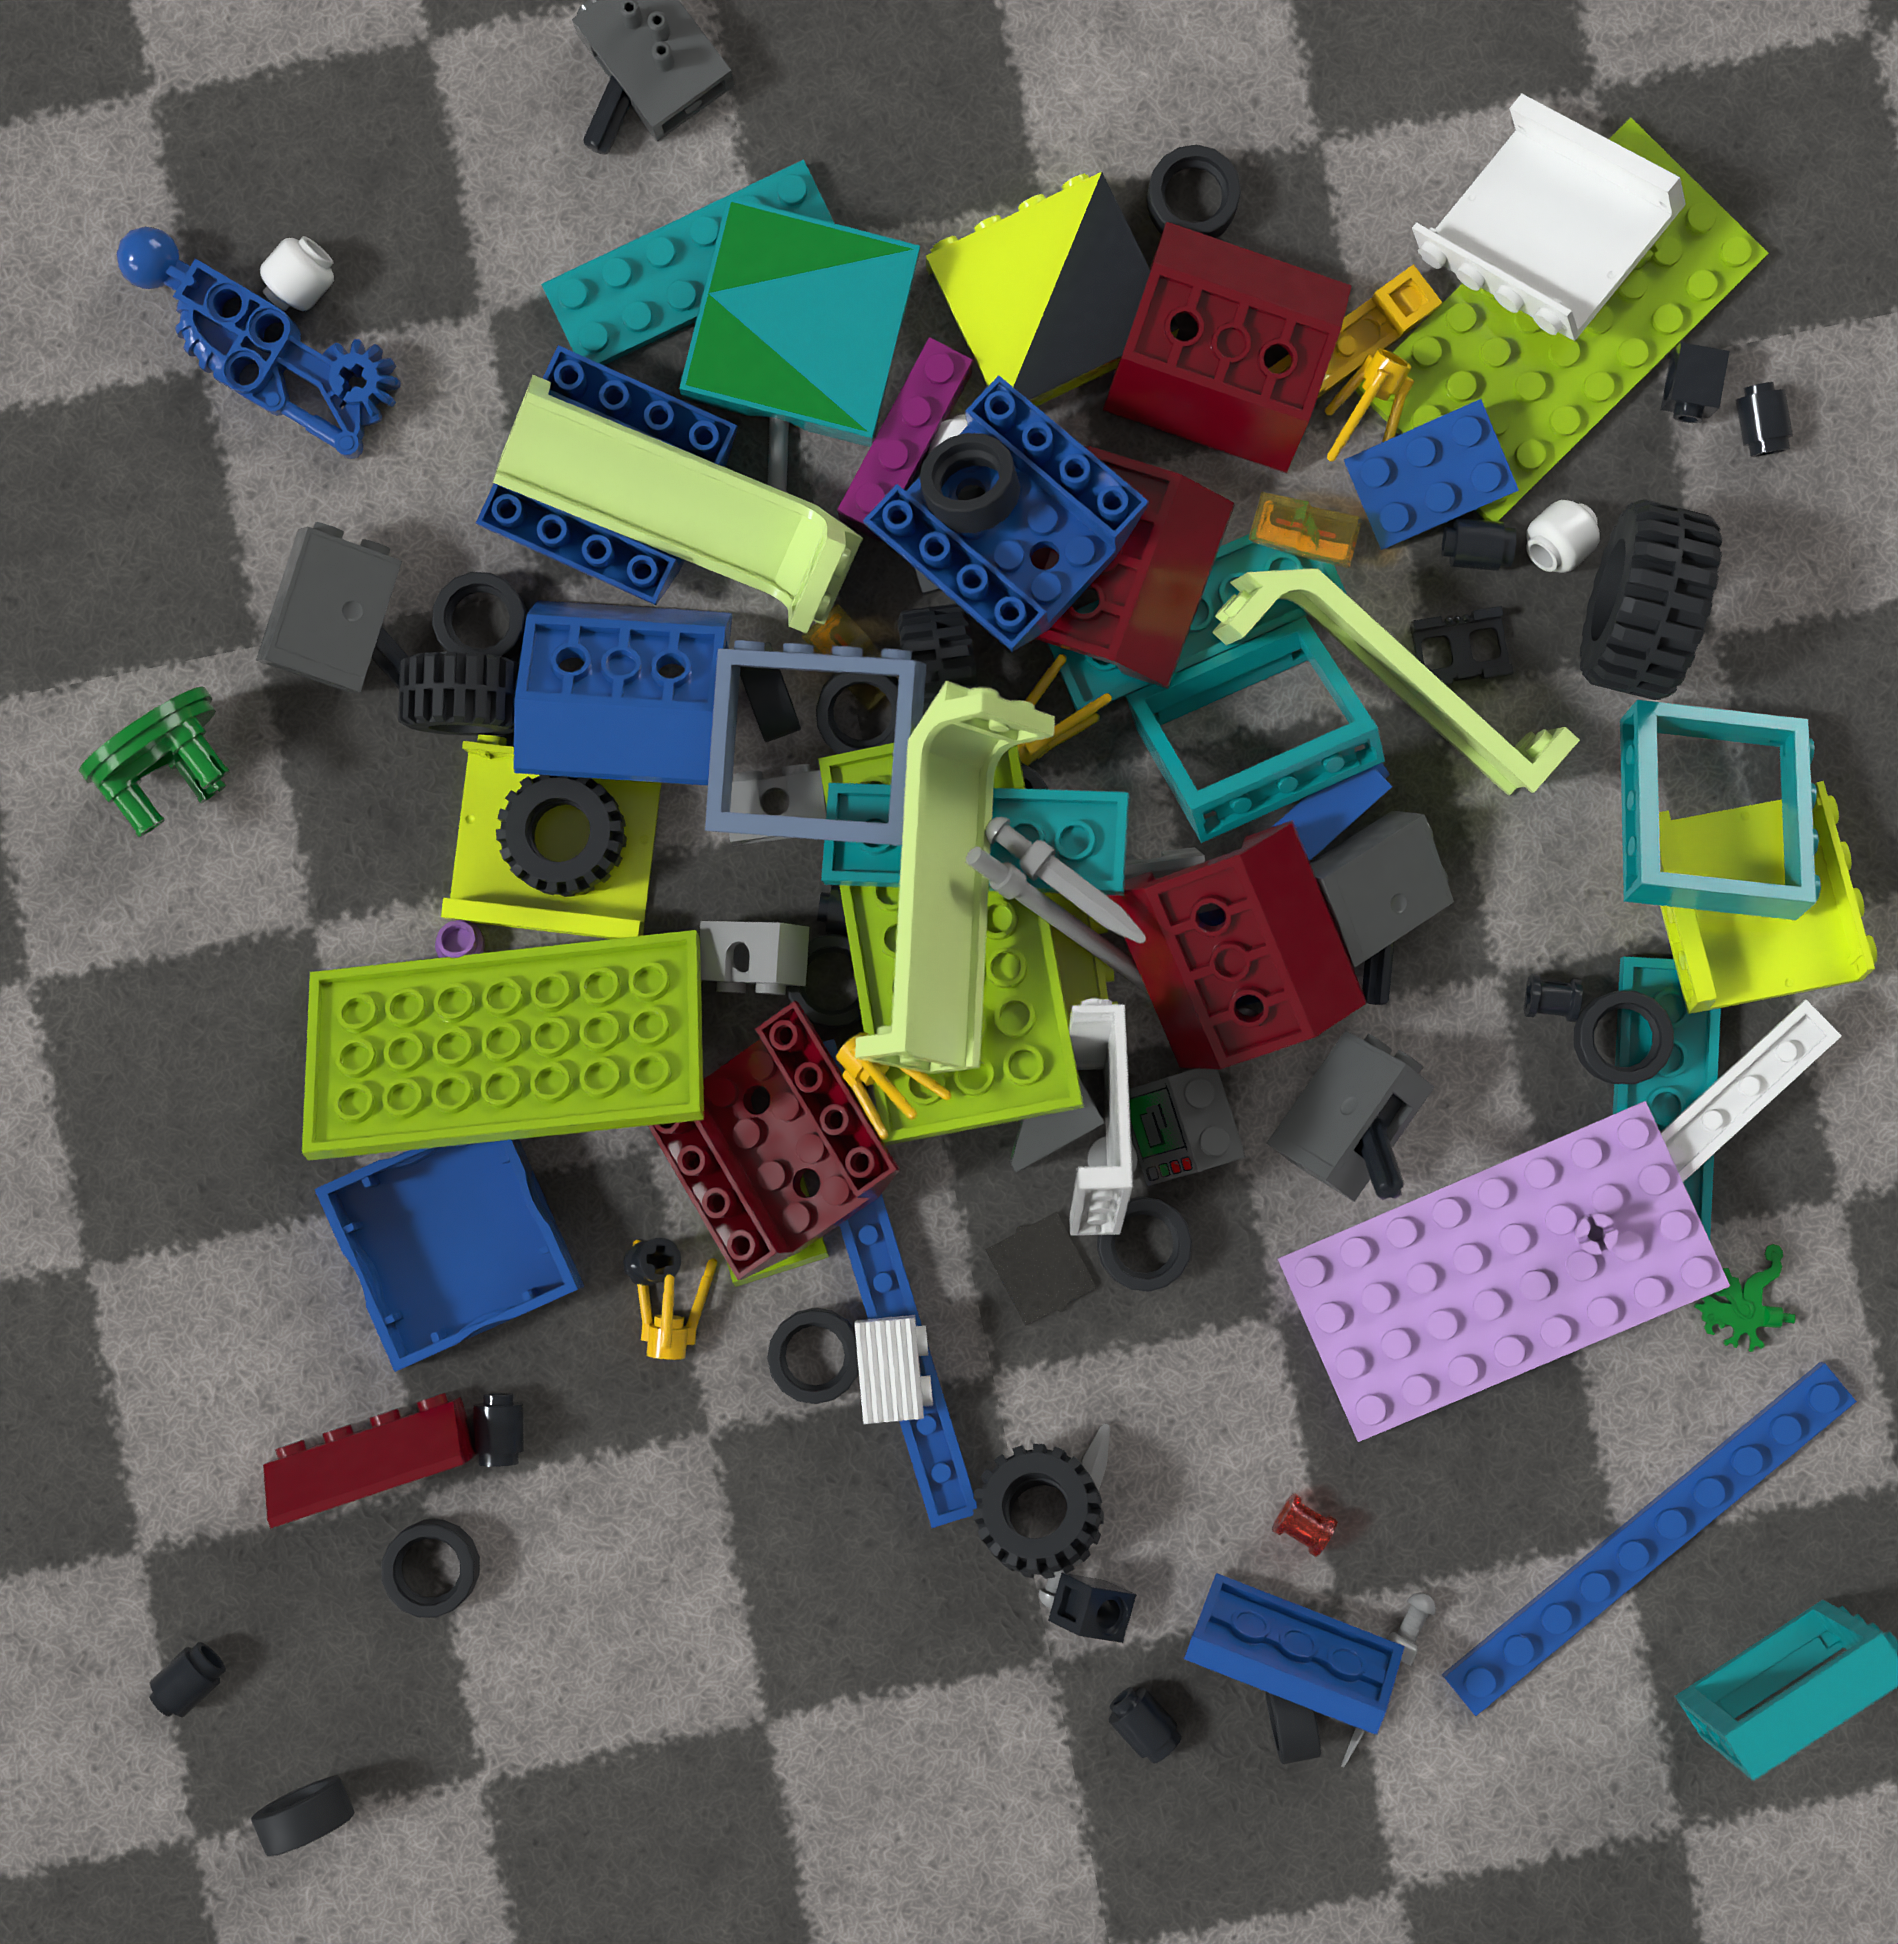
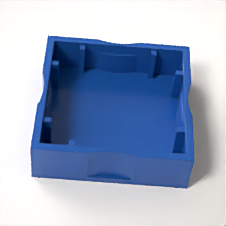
(448, 1243)

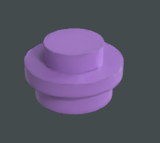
(459, 939)

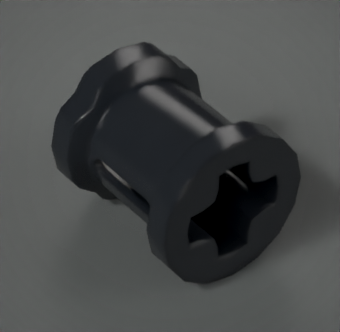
(1553, 997)
(658, 1249)

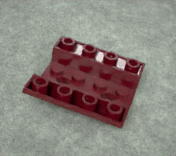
(1218, 383)
(1154, 580)
(1270, 946)
(749, 1165)

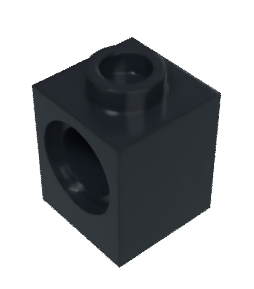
(1694, 382)
(1092, 1607)

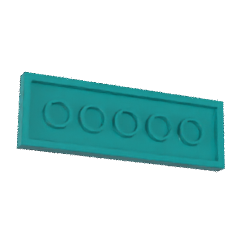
(660, 277)
(1091, 678)
(1081, 826)
(1690, 1065)

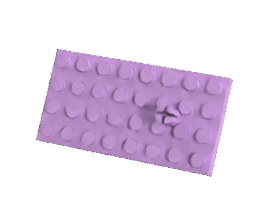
(1503, 1271)

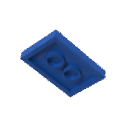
(1431, 474)

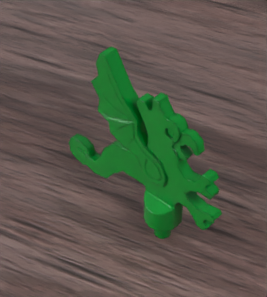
(1745, 1306)

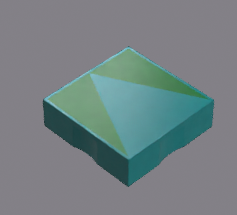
(799, 321)

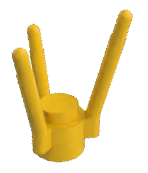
(1384, 376)
(1065, 729)
(872, 1072)
(667, 1335)

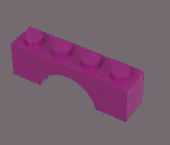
(907, 431)

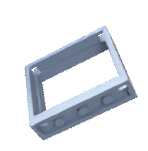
(801, 657)

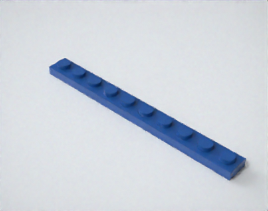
(888, 1294)
(1648, 1538)

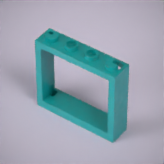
(1276, 779)
(1640, 811)
(1805, 1709)

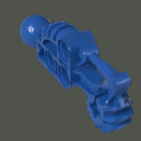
(227, 345)

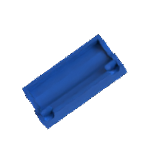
(1295, 1653)

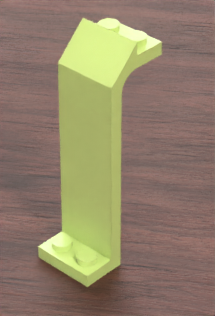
(678, 503)
(1505, 765)
(940, 895)

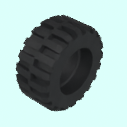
(1650, 599)

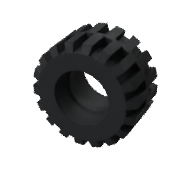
(941, 641)
(458, 693)
(519, 827)
(1012, 1478)

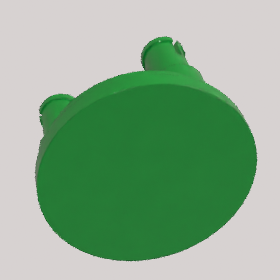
(160, 738)

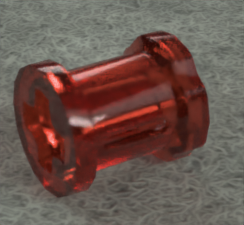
(1304, 1525)

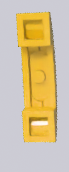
(1376, 325)

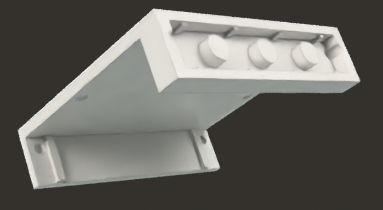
(1554, 220)
(1103, 1192)

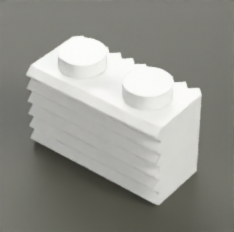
(891, 1369)

